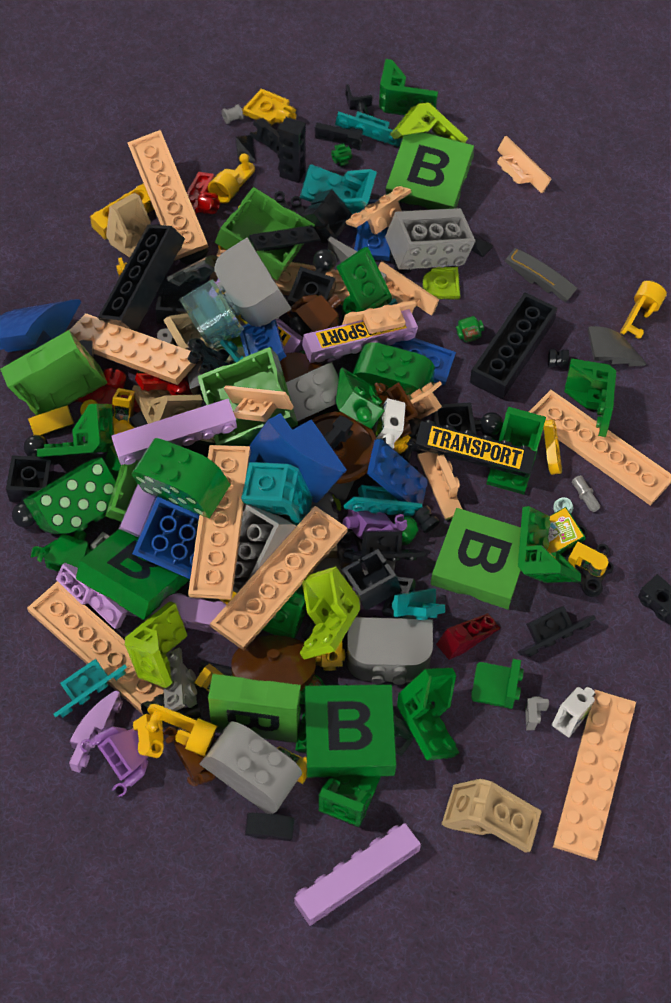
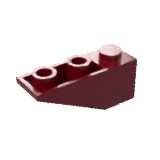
(466, 635)

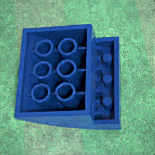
(35, 325)
(301, 448)
(168, 537)

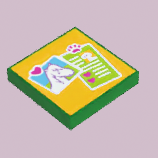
(563, 532)

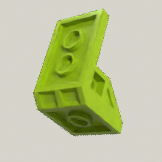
(422, 119)
(332, 608)
(151, 643)

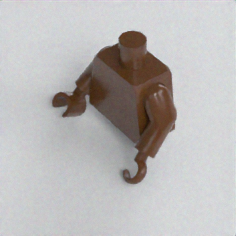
(317, 312)
(397, 393)
(190, 760)

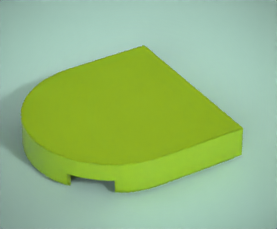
(442, 282)

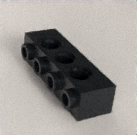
(292, 149)
(657, 589)

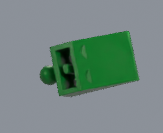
(358, 399)

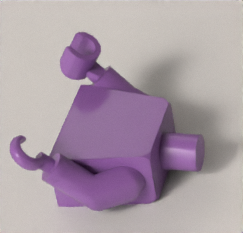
(368, 521)
(122, 753)

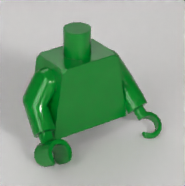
(63, 550)

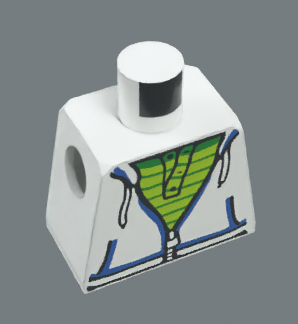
(391, 422)
(577, 705)

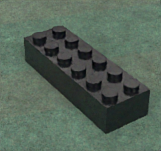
(142, 276)
(513, 345)

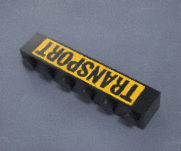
(474, 449)

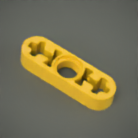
(552, 447)

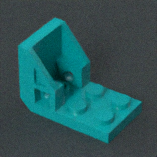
(352, 188)
(277, 490)

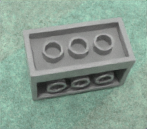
(429, 238)

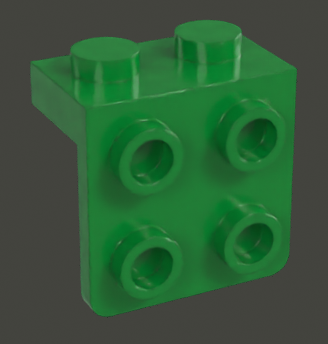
(497, 684)

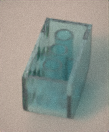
(212, 314)

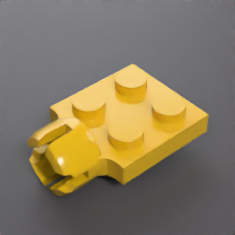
(270, 107)

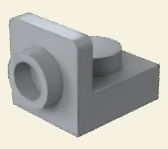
(533, 709)

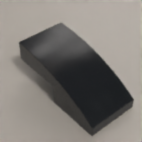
(269, 825)

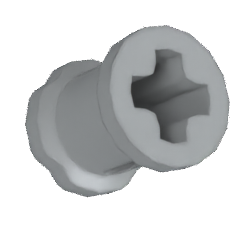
(232, 114)

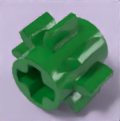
(341, 154)

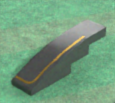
(540, 273)

